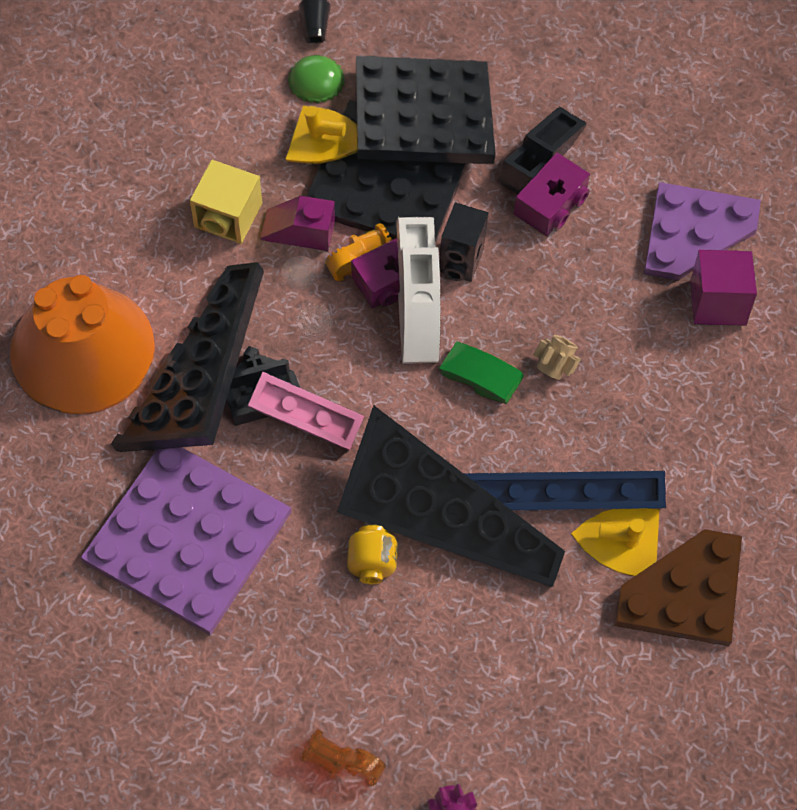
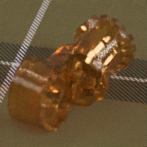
(335, 759)

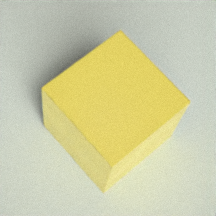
(226, 201)

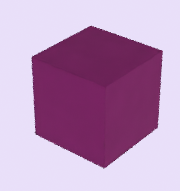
(723, 287)

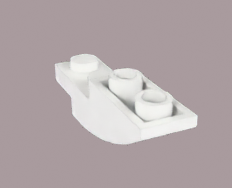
(418, 290)

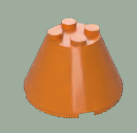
(81, 346)

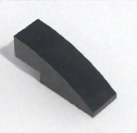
(539, 145)

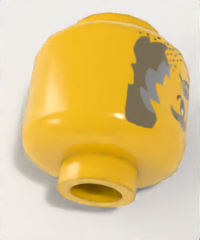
(372, 554)

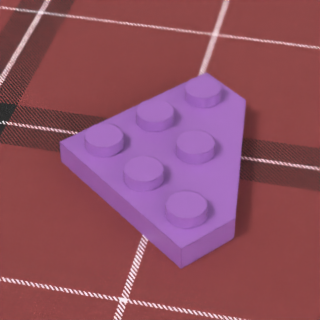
(695, 220)

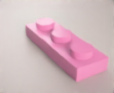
(305, 411)

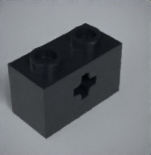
(463, 242)

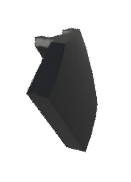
(246, 379)

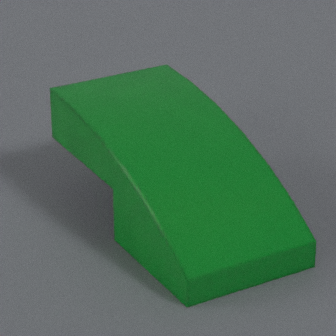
(483, 371)

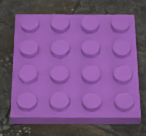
(187, 536)

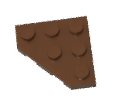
(686, 591)

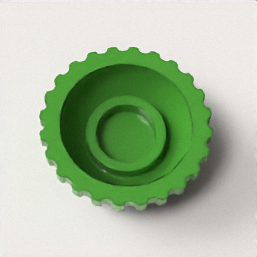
(316, 79)

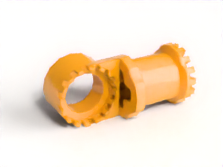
(340, 262)

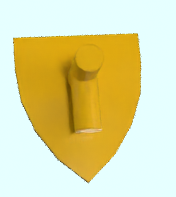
(322, 136)
(621, 539)

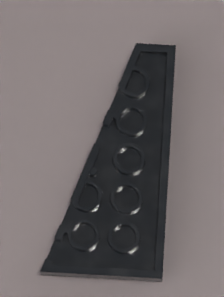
(197, 375)
(426, 498)

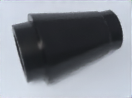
(314, 19)

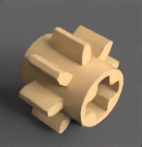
(557, 357)

